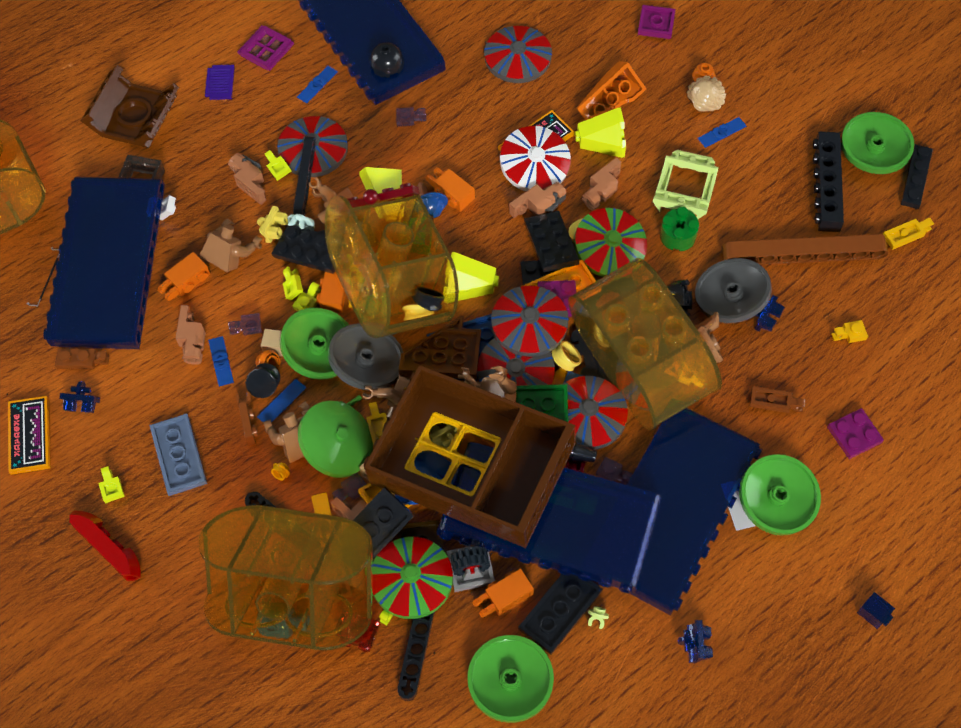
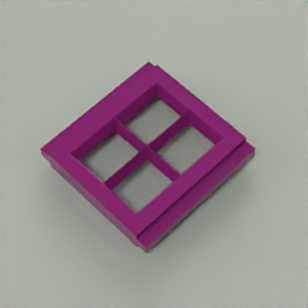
(265, 48)

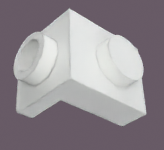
(168, 207)

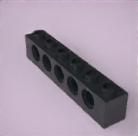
(828, 182)

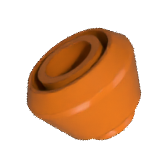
(702, 70)
(268, 357)

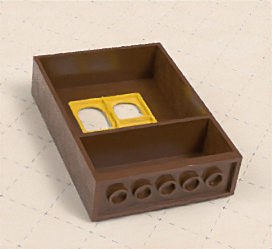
(512, 483)

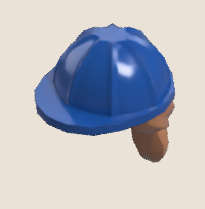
(433, 201)

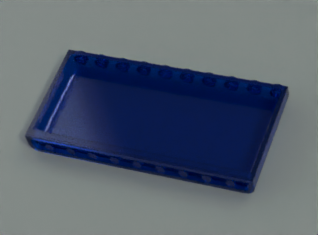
(359, 26)
(105, 263)
(696, 472)
(585, 530)

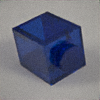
(876, 611)

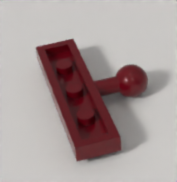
(371, 196)

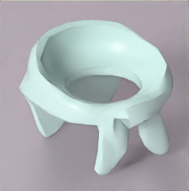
(301, 221)

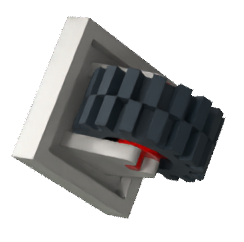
(470, 568)

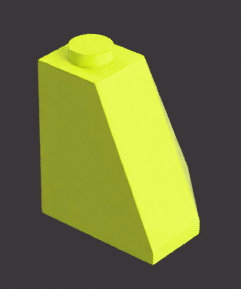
(603, 134)
(381, 178)
(474, 277)

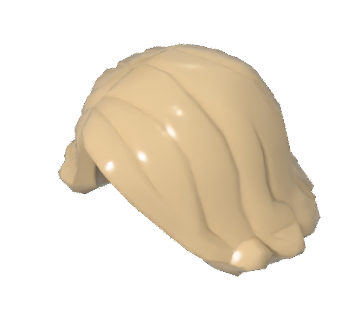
(706, 94)

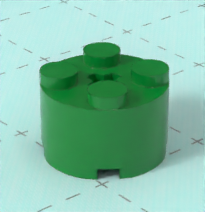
(679, 229)

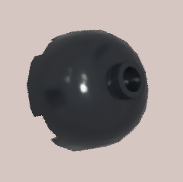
(386, 59)
(681, 294)

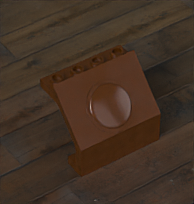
(128, 110)

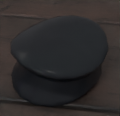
(428, 298)
(263, 380)

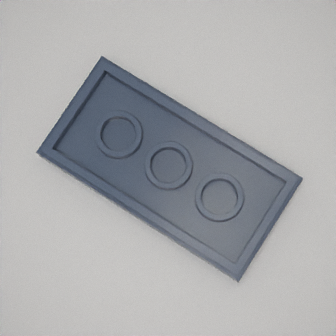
(178, 454)

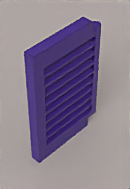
(219, 82)

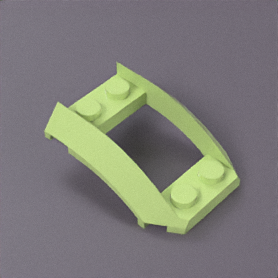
(675, 200)

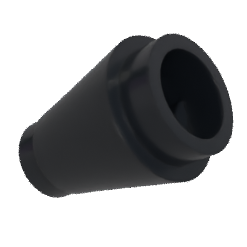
(582, 453)

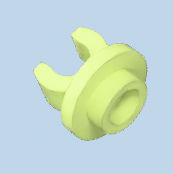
(598, 613)

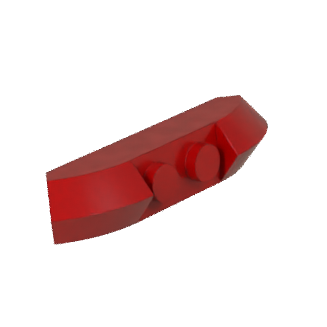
(121, 559)

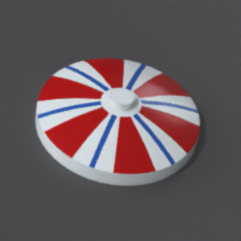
(534, 157)

